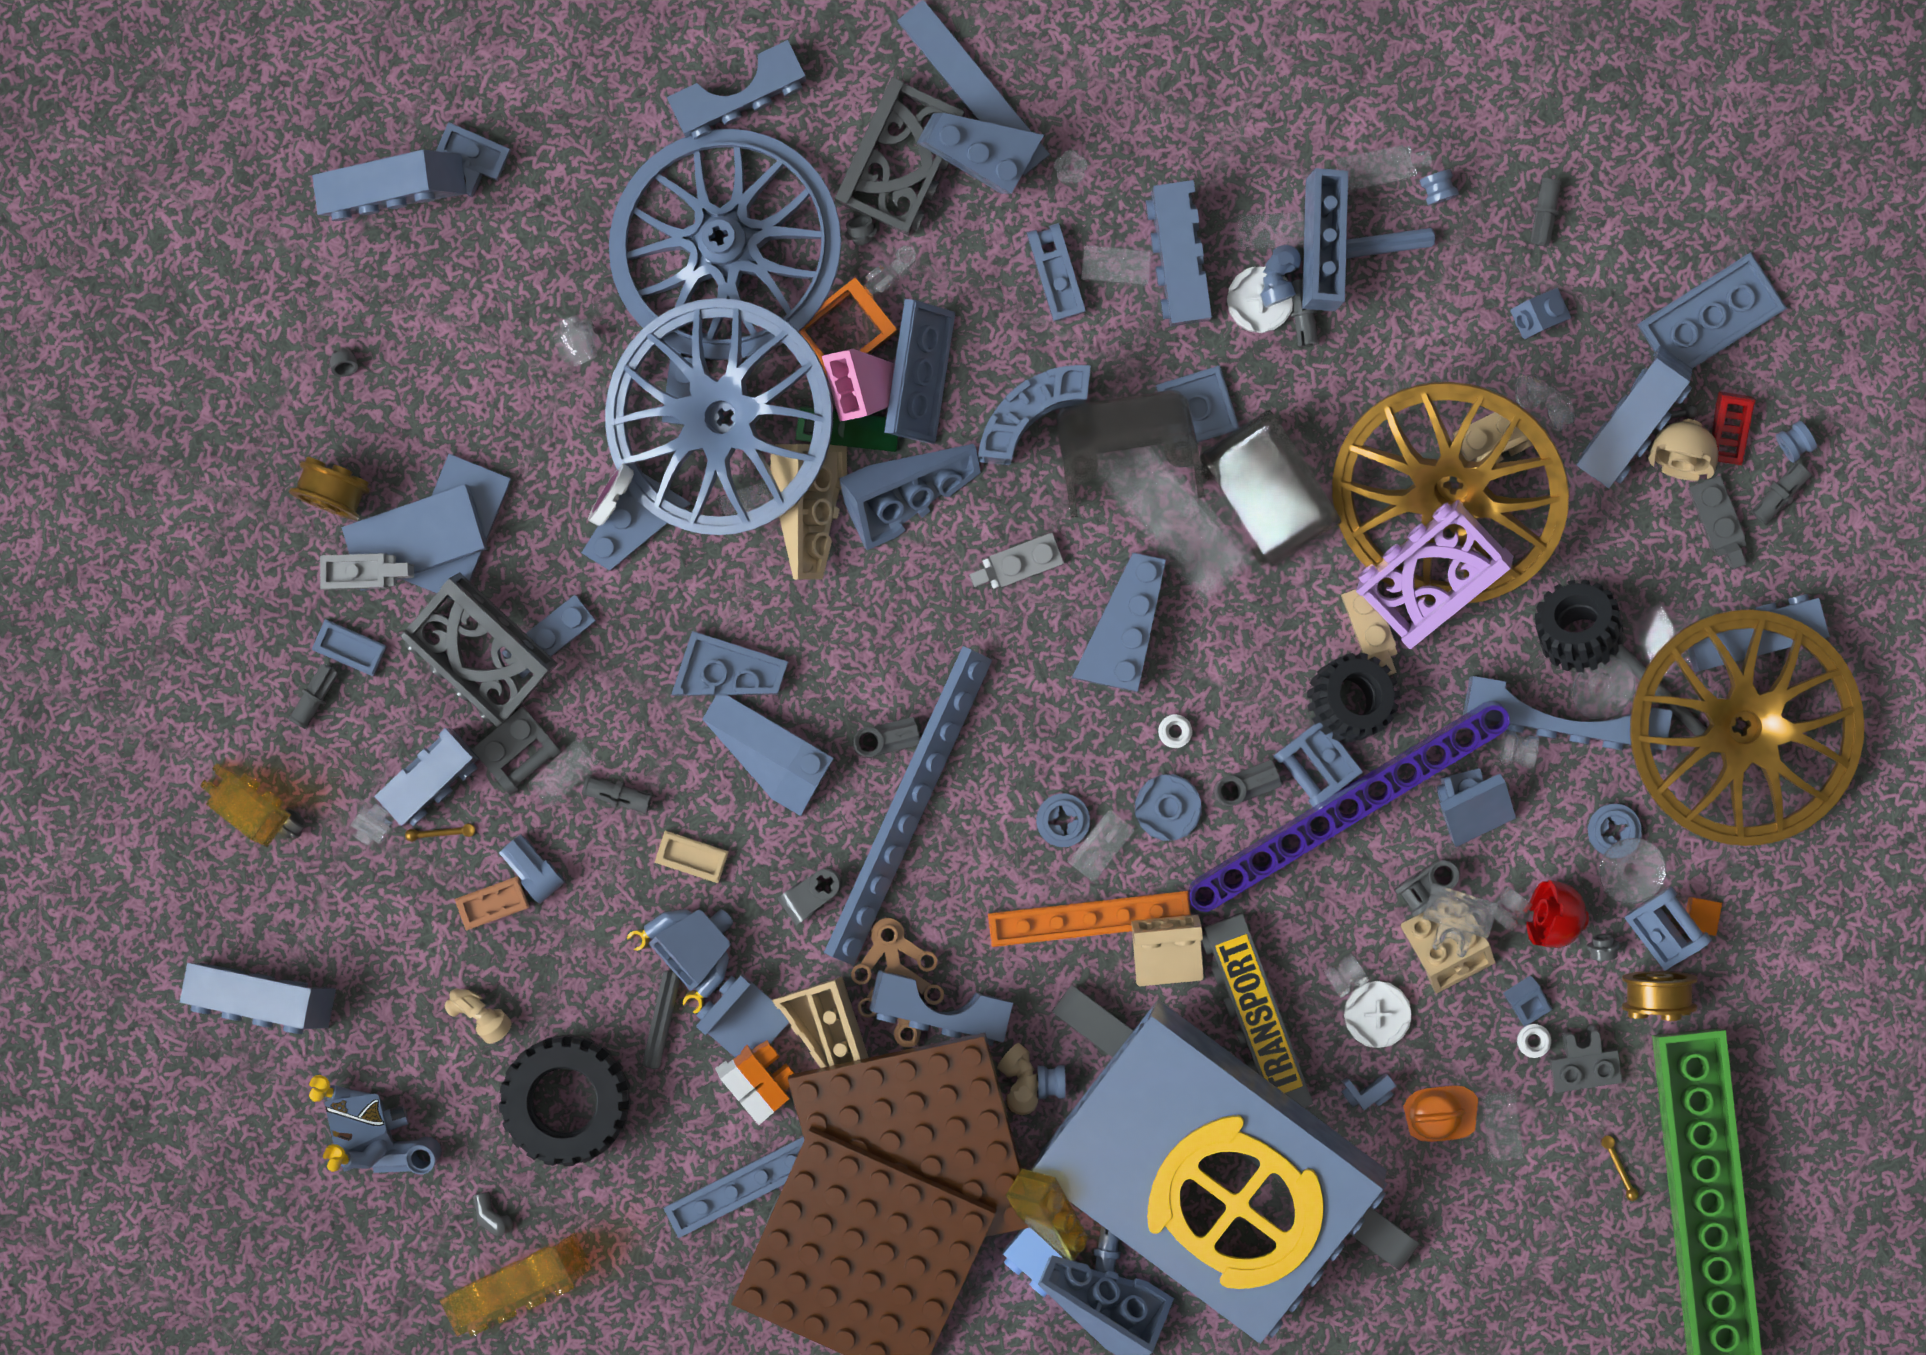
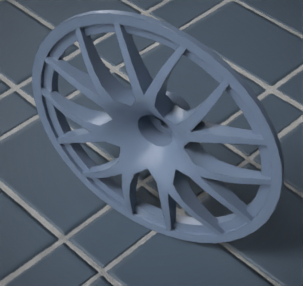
(741, 247)
(703, 415)

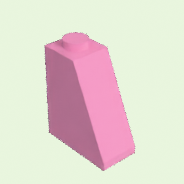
(858, 382)

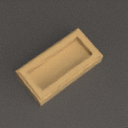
(691, 856)

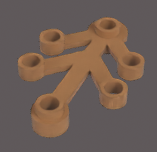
(894, 966)

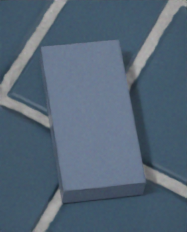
(349, 647)

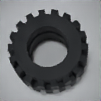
(1573, 604)
(1377, 690)

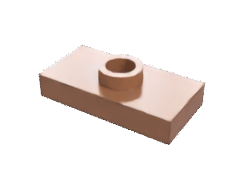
(492, 903)

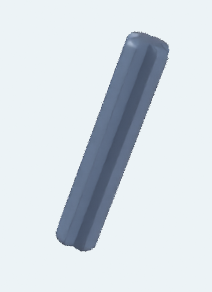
(1390, 243)

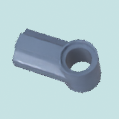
(535, 873)
(404, 1156)

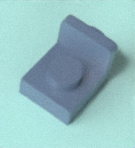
(1458, 782)

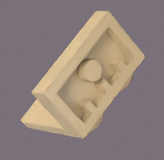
(1486, 433)
(1167, 950)
(1444, 965)

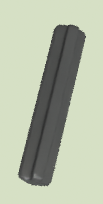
(661, 1020)

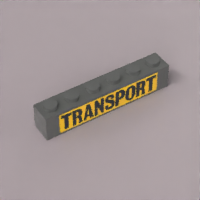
(1254, 1006)

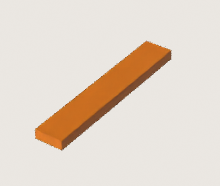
(1083, 918)

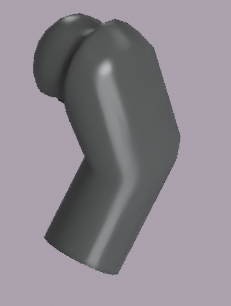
(488, 1218)

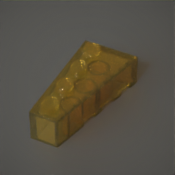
(515, 1286)

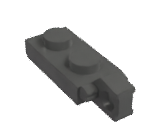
(1719, 520)

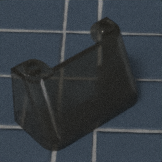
(1270, 489)

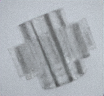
(372, 824)

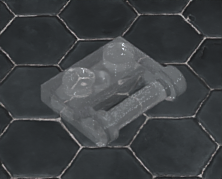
(883, 280)

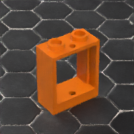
(867, 304)

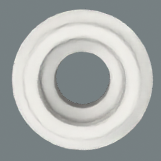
(1185, 735)
(1543, 1046)

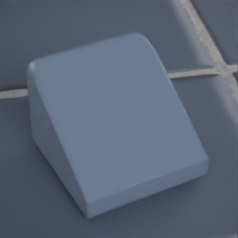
(1527, 1000)

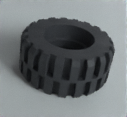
(518, 1100)

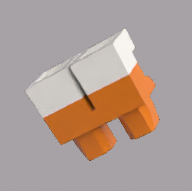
(753, 1083)

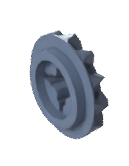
(1619, 815)
(1076, 829)

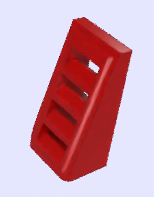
(1743, 430)

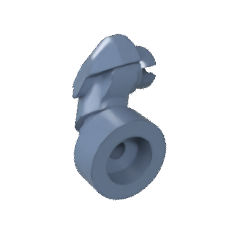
(1283, 261)

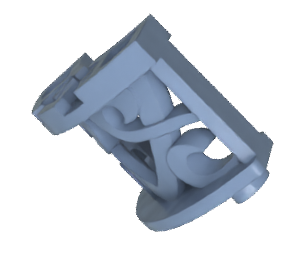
(1028, 403)

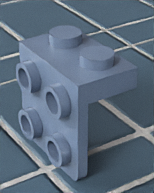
(741, 1016)

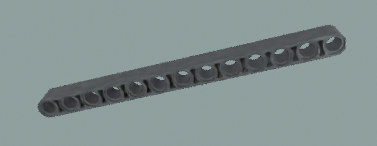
(1111, 1033)

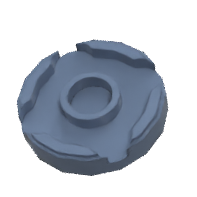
(1155, 804)

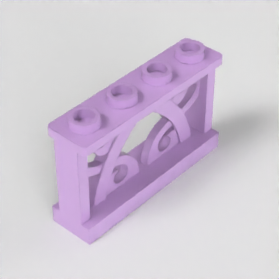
(1429, 617)

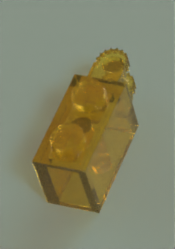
(245, 806)

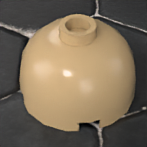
(1685, 450)

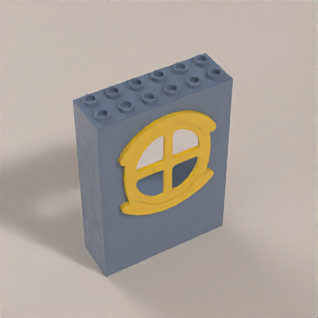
(1150, 1123)

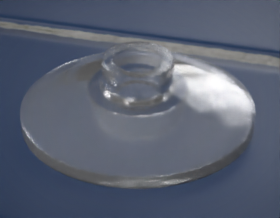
(1609, 697)
(1643, 881)

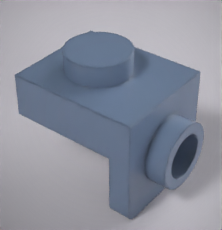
(1540, 313)
(1376, 1092)

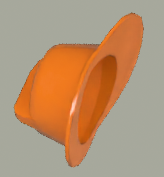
(1441, 1113)

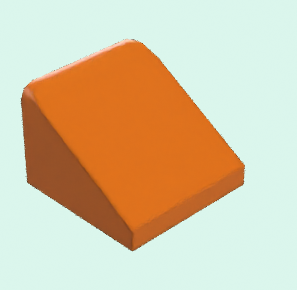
(1705, 914)

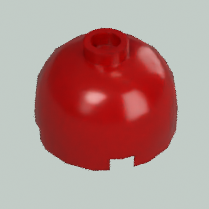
(1557, 915)

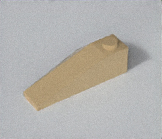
(809, 521)

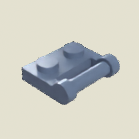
(1328, 758)
(1660, 933)

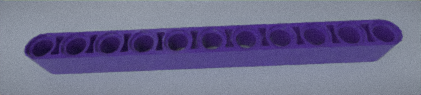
(1365, 805)

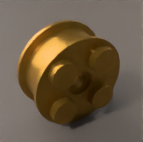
(330, 489)
(1659, 994)

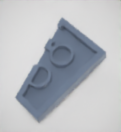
(626, 529)
(726, 669)

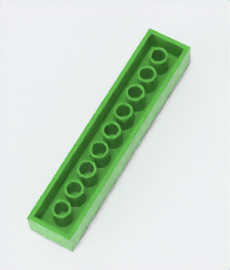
(1706, 1193)

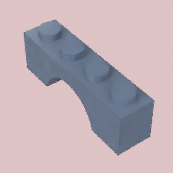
(776, 74)
(898, 997)

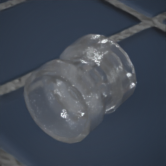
(1519, 749)
(1514, 903)
(1345, 975)

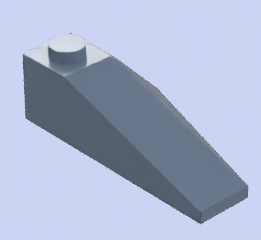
(894, 491)
(773, 756)
(1114, 1310)

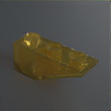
(1048, 1212)

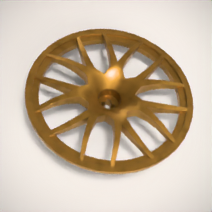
(1432, 485)
(1762, 735)

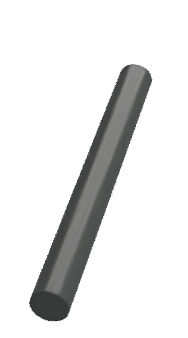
(1680, 712)

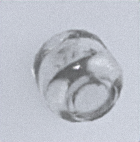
(577, 340)

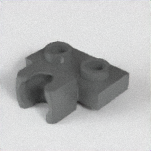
(1584, 1063)

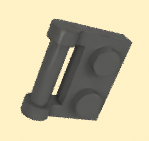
(508, 742)

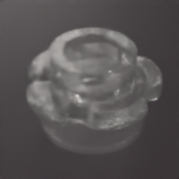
(1074, 159)

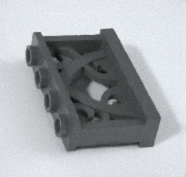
(860, 180)
(523, 650)

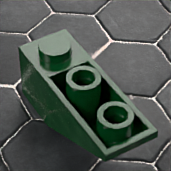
(859, 432)

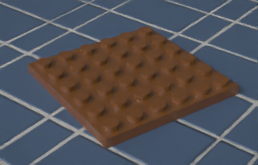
(925, 1111)
(862, 1252)

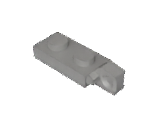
(1019, 562)
(362, 571)

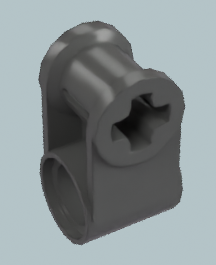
(1422, 884)
(806, 898)

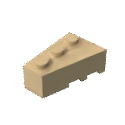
(824, 1022)

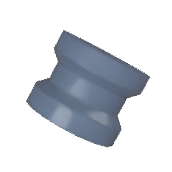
(1439, 187)
(1796, 441)
(1051, 1082)

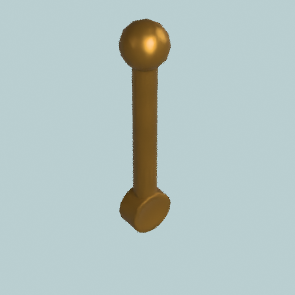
(467, 830)
(1608, 1143)

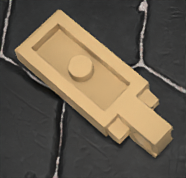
(1370, 630)

